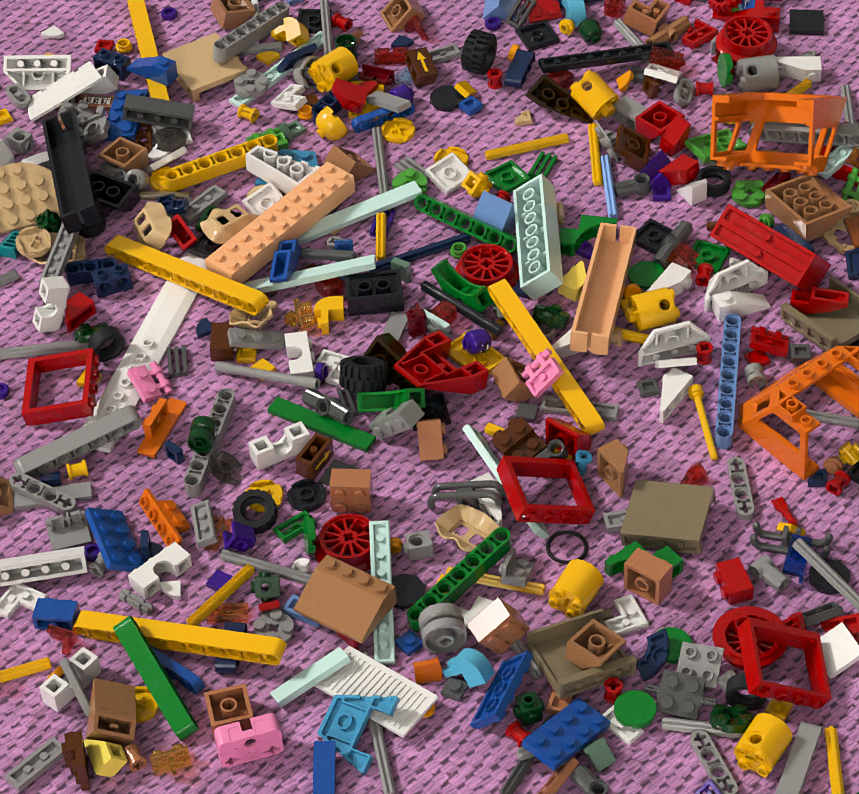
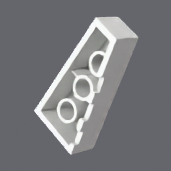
(277, 169)

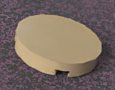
(33, 242)

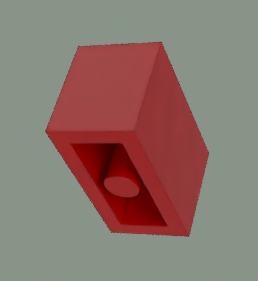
(733, 581)

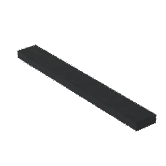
(599, 58)

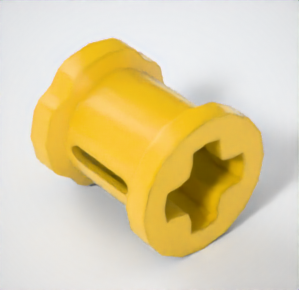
(248, 113)
(77, 469)

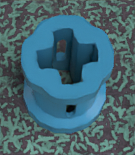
(581, 462)

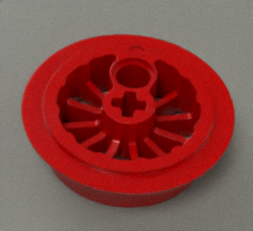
(746, 38)
(487, 262)
(347, 541)
(731, 621)

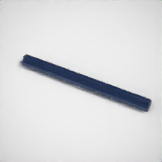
(423, 251)

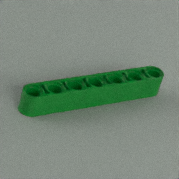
(461, 221)
(464, 571)
(156, 678)

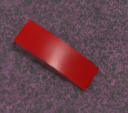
(818, 300)

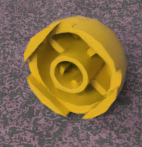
(330, 125)

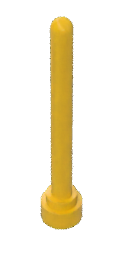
(696, 394)

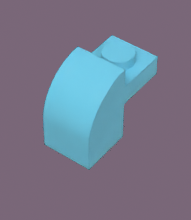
(575, 10)
(472, 665)

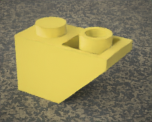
(573, 282)
(105, 757)

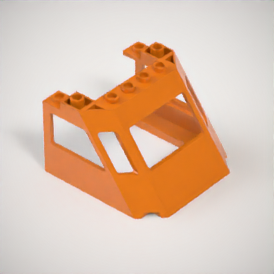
(809, 109)
(827, 374)

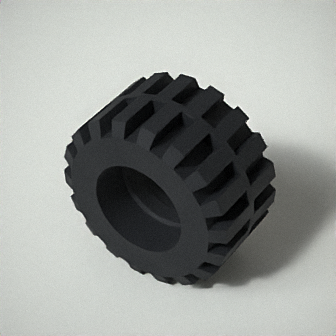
(479, 52)
(363, 374)

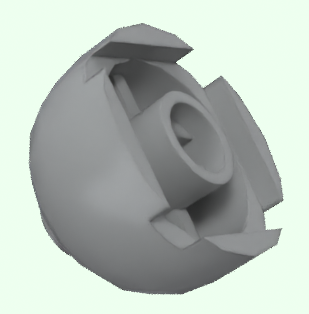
(300, 71)

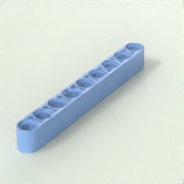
(728, 381)

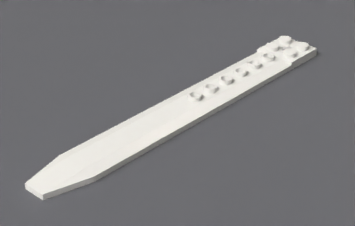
(147, 346)

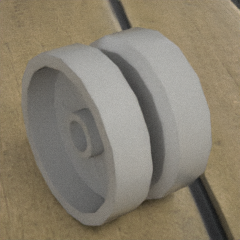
(442, 628)

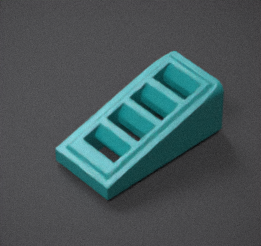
(8, 246)

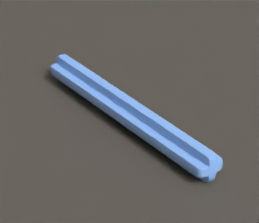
(609, 186)

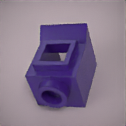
(241, 537)

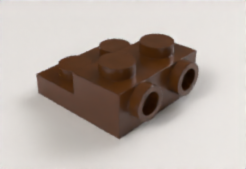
(632, 147)
(518, 440)
(76, 758)

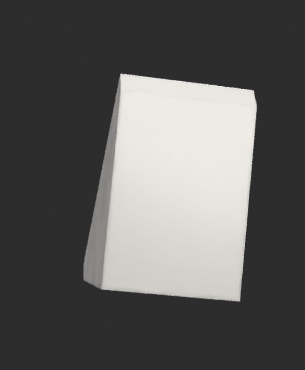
(694, 192)

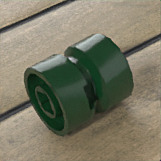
(347, 41)
(201, 434)

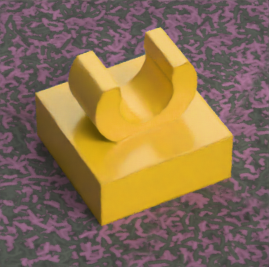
(779, 709)

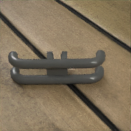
(466, 490)
(785, 538)

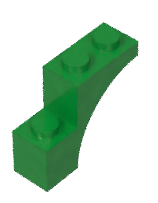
(588, 228)
(458, 287)
(384, 400)
(615, 563)

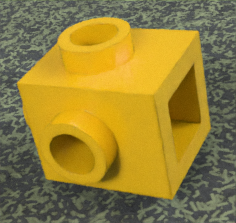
(476, 183)

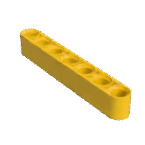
(215, 164)

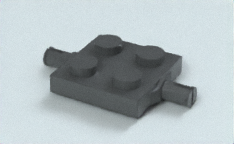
(680, 694)

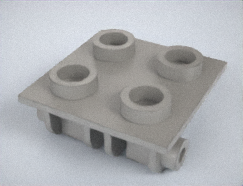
(607, 141)
(68, 530)
(701, 662)

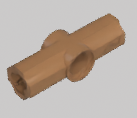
(670, 32)

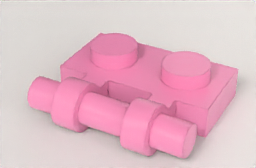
(545, 376)
(145, 384)

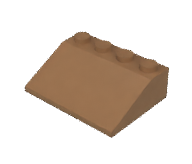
(806, 206)
(345, 599)

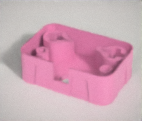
(231, 740)

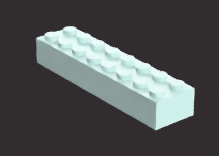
(537, 237)

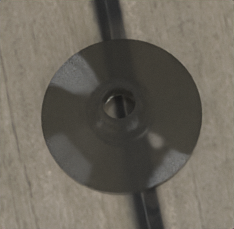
(169, 139)
(225, 467)

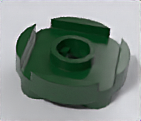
(552, 315)
(86, 331)
(731, 718)

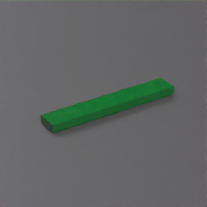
(322, 424)

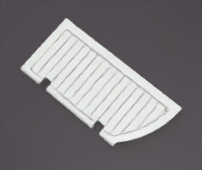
(63, 90)

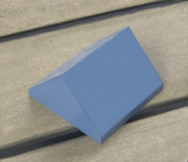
(498, 9)
(495, 212)

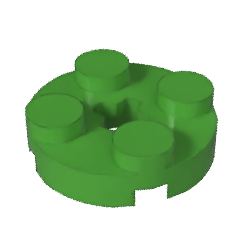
(408, 176)
(740, 195)

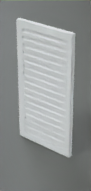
(369, 678)

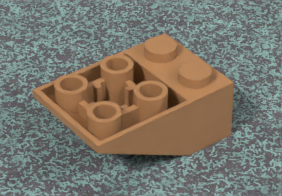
(112, 712)

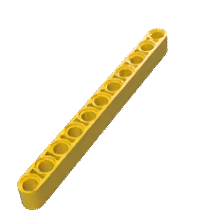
(145, 43)
(187, 275)
(536, 342)
(187, 638)

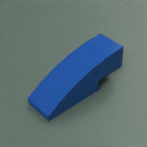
(285, 260)
(324, 767)

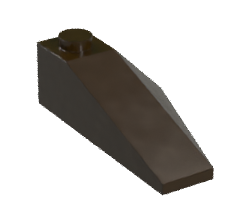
(556, 98)
(391, 351)

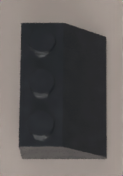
(115, 192)
(374, 292)

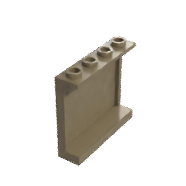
(828, 328)
(667, 516)
(549, 650)

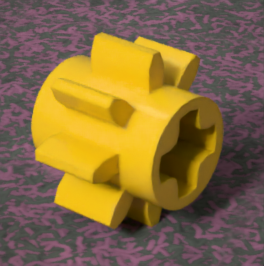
(849, 453)

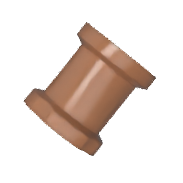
(134, 757)

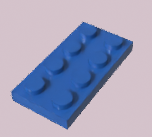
(118, 126)
(114, 539)
(502, 690)
(566, 733)

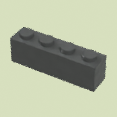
(158, 112)

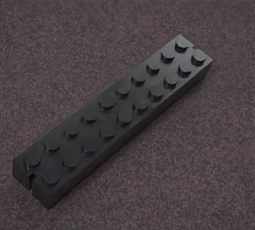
(71, 172)

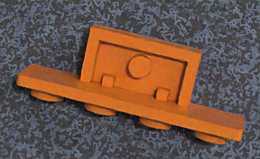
(160, 424)
(165, 517)

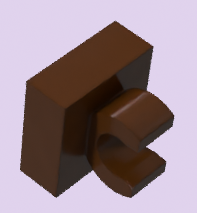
(652, 86)

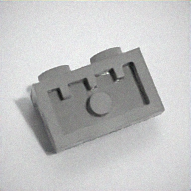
(515, 571)

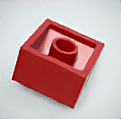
(655, 120)
(571, 436)

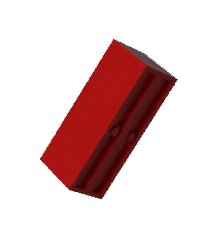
(770, 249)

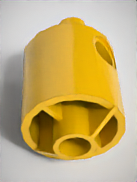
(336, 64)
(597, 101)
(646, 312)
(576, 588)
(762, 744)

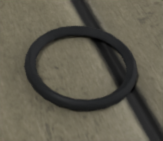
(564, 533)

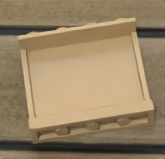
(198, 70)

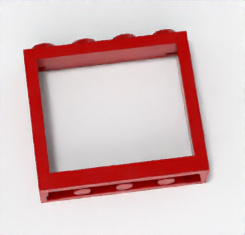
(65, 411)
(515, 466)
(789, 636)

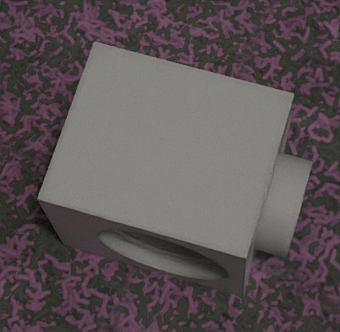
(20, 140)
(418, 545)

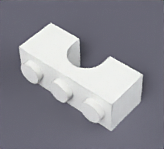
(54, 294)
(299, 347)
(265, 453)
(170, 559)
(58, 691)

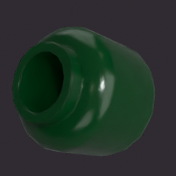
(590, 31)

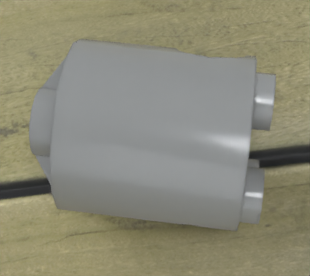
(758, 73)

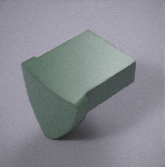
(292, 130)
(404, 266)
(599, 754)

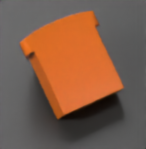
(427, 671)

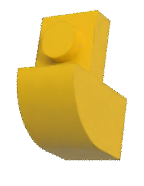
(292, 31)
(328, 310)

